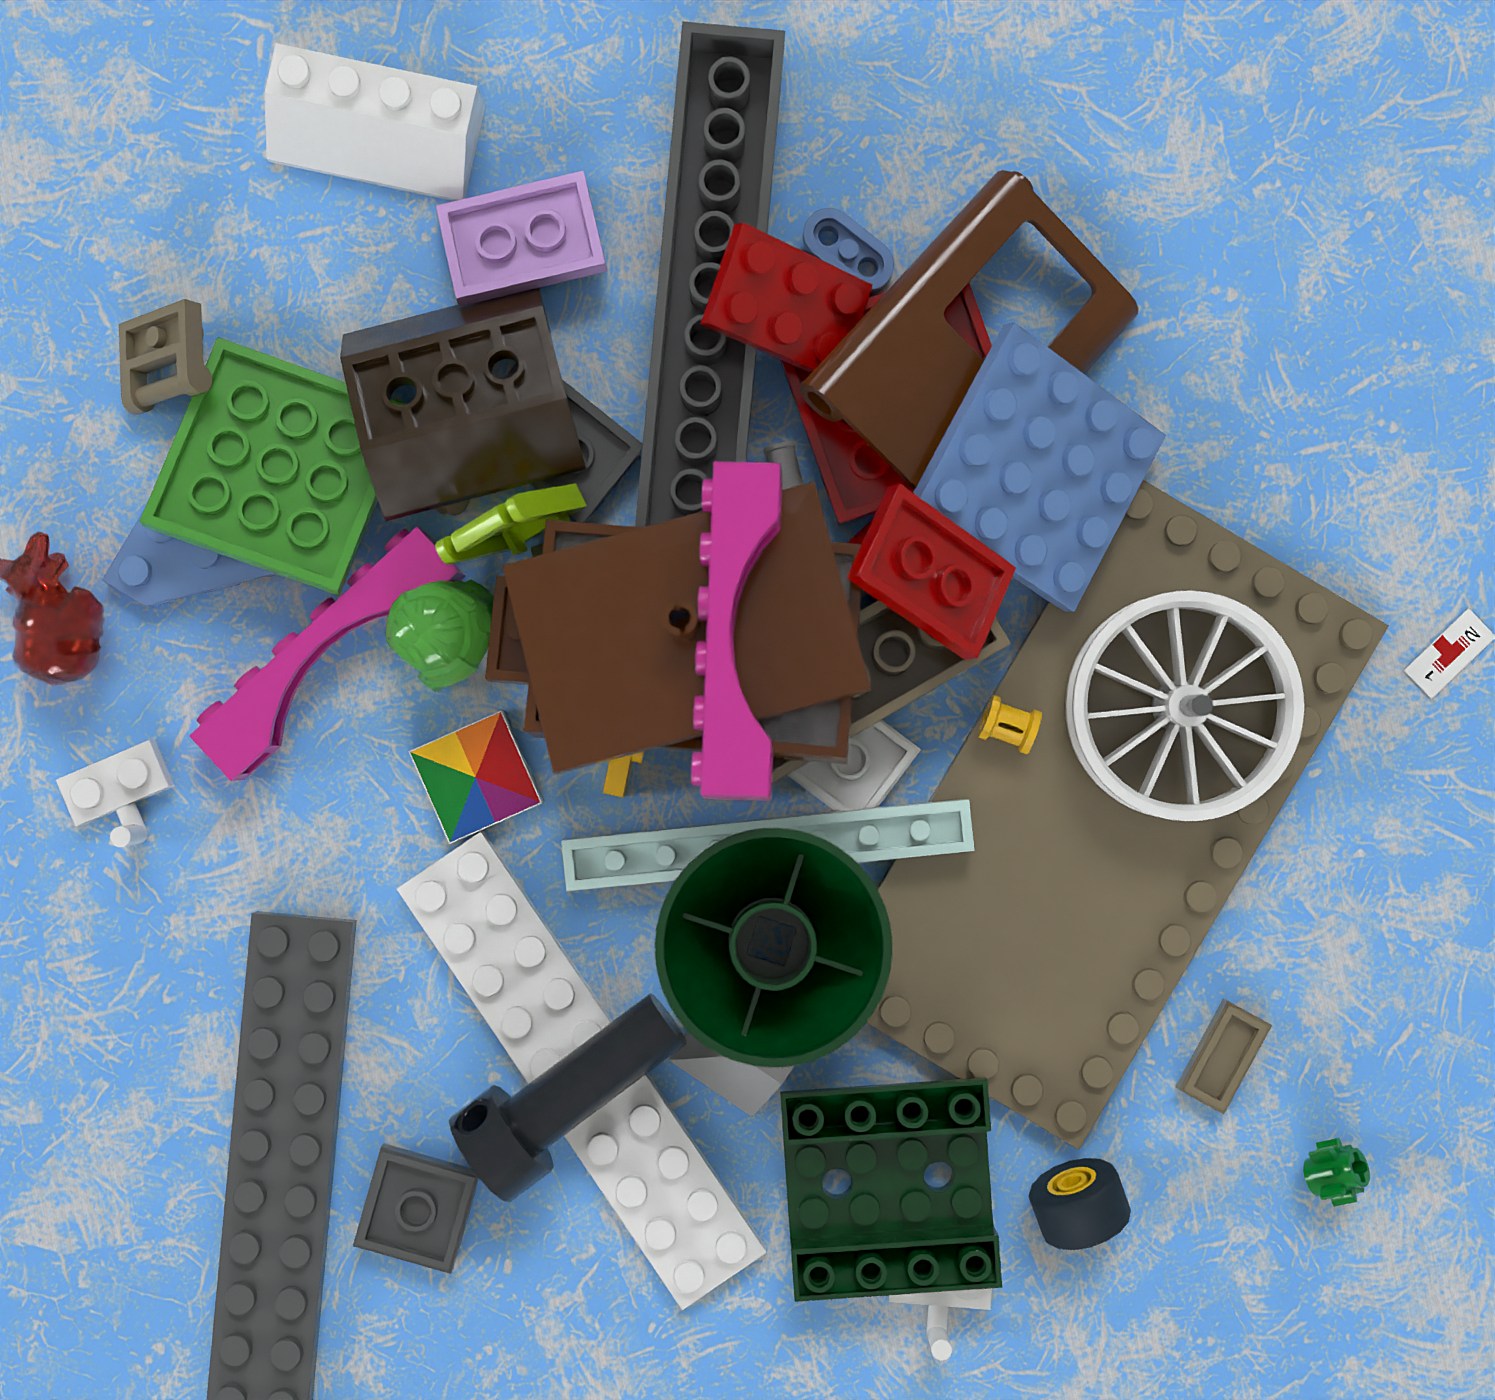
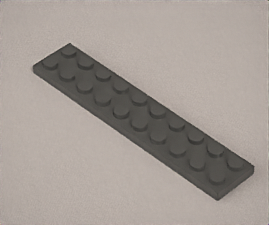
(281, 1157)

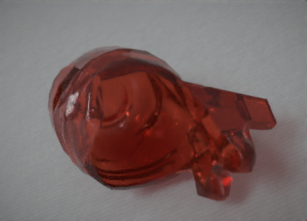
(53, 627)

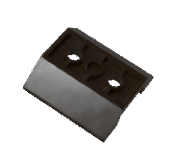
(464, 426)

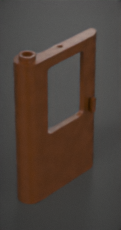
(905, 365)

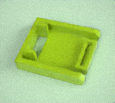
(510, 524)

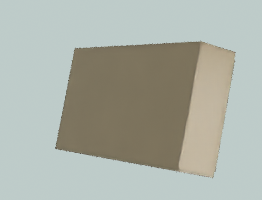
(1223, 1056)

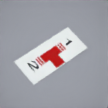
(1450, 653)

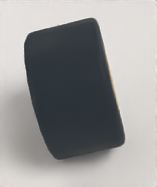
(1079, 1204)

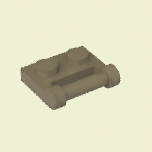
(156, 341)

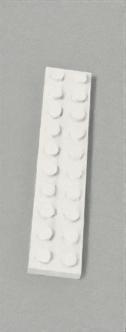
(541, 1015)

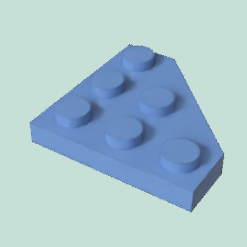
(164, 569)

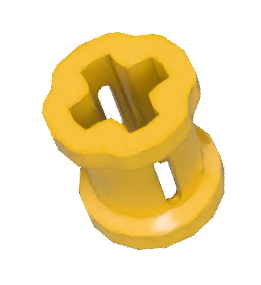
(1010, 724)

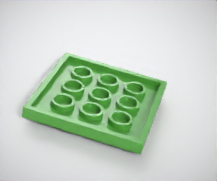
(267, 470)

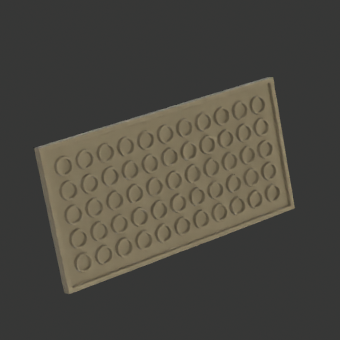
(1074, 910)

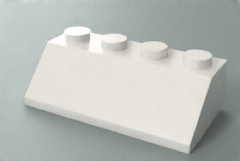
(371, 122)

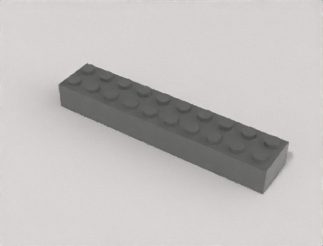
(715, 180)

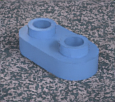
(852, 246)

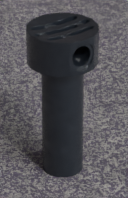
(510, 1136)

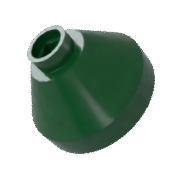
(755, 1006)

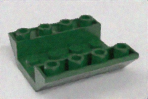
(890, 1225)

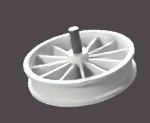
(1185, 706)

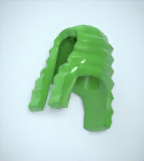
(441, 630)

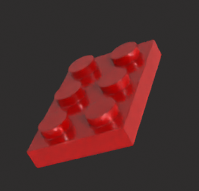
(783, 299)
(931, 572)

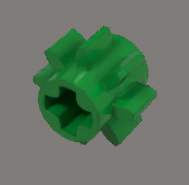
(1336, 1172)

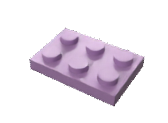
(521, 238)

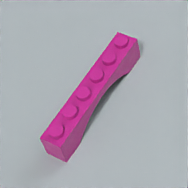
(744, 520)
(252, 722)

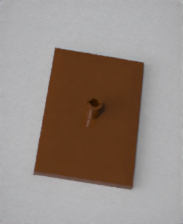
(621, 676)

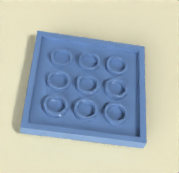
(1040, 466)

